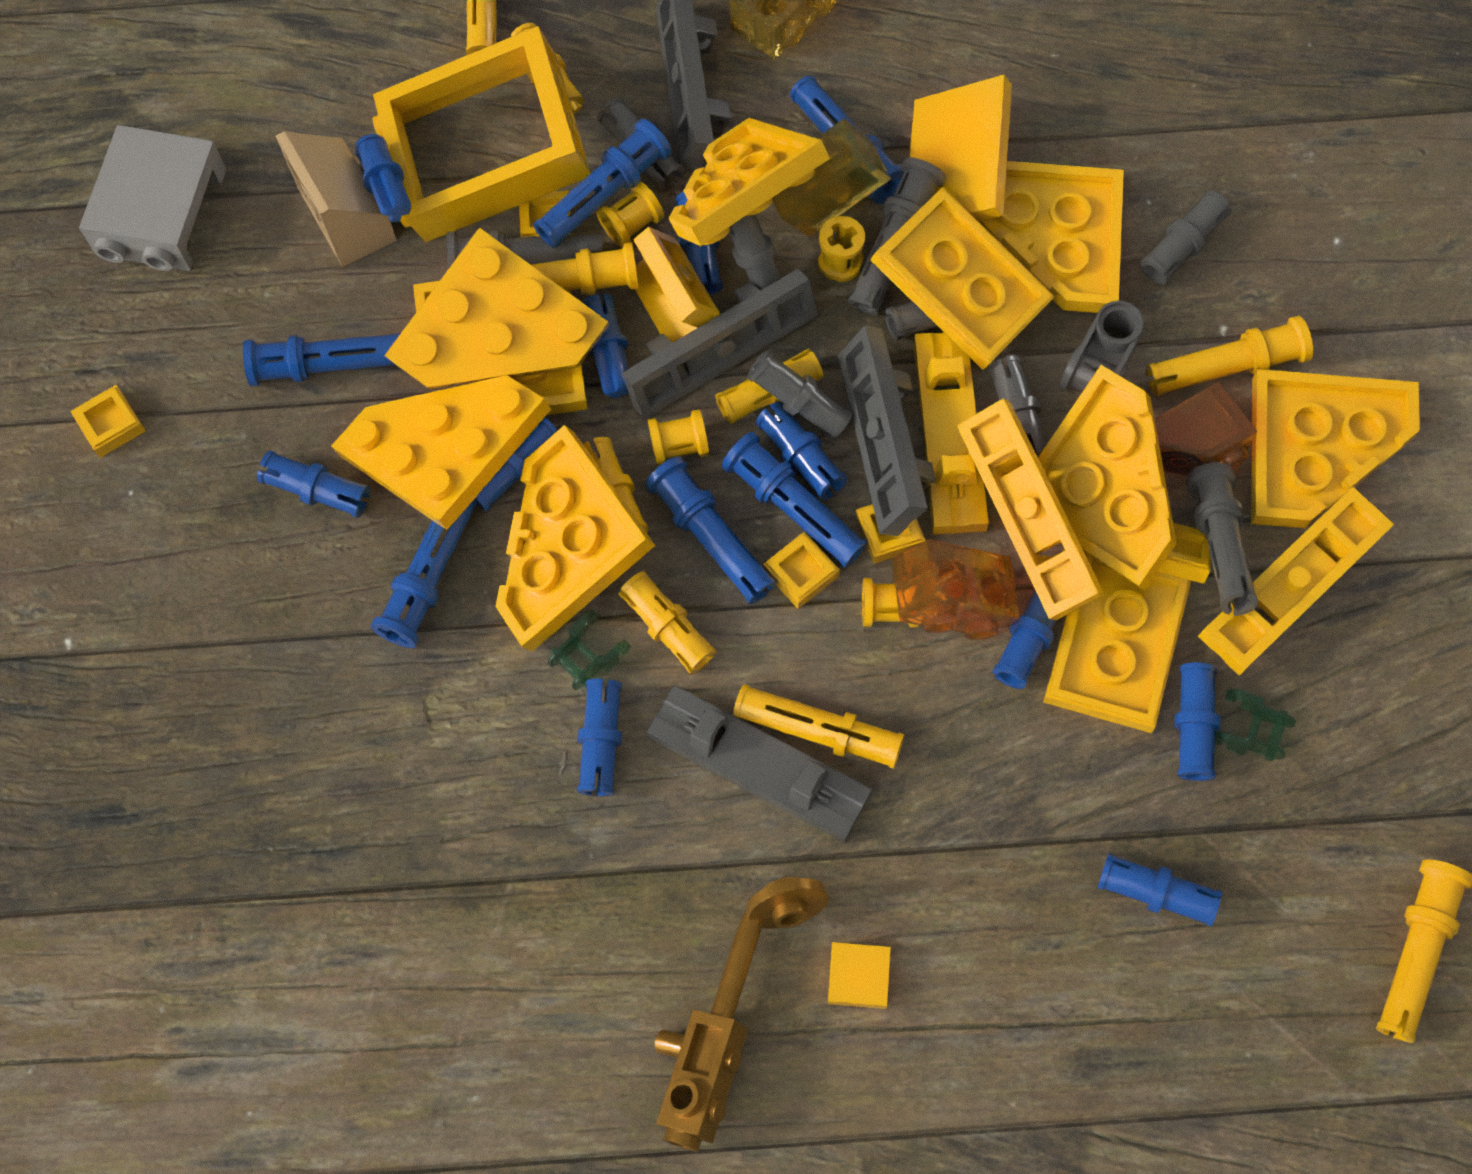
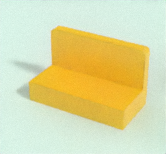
(671, 286)

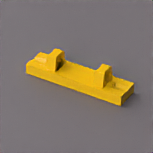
(959, 491)
(1029, 509)
(1298, 579)

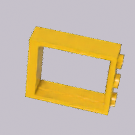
(505, 186)

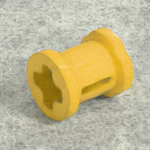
(630, 214)
(847, 245)
(678, 437)
(879, 603)

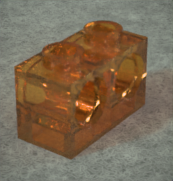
(955, 589)

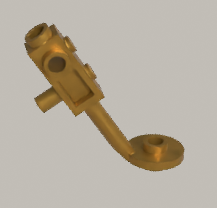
(714, 1040)

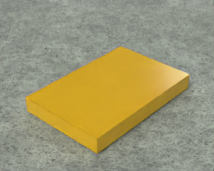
(967, 139)
(962, 278)
(1119, 649)

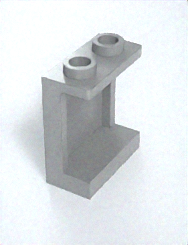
(150, 197)

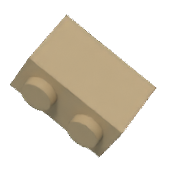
(335, 194)

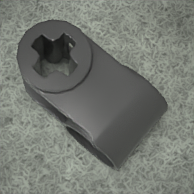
(1102, 349)

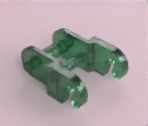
(599, 662)
(1259, 712)

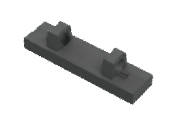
(692, 113)
(720, 343)
(875, 399)
(759, 763)

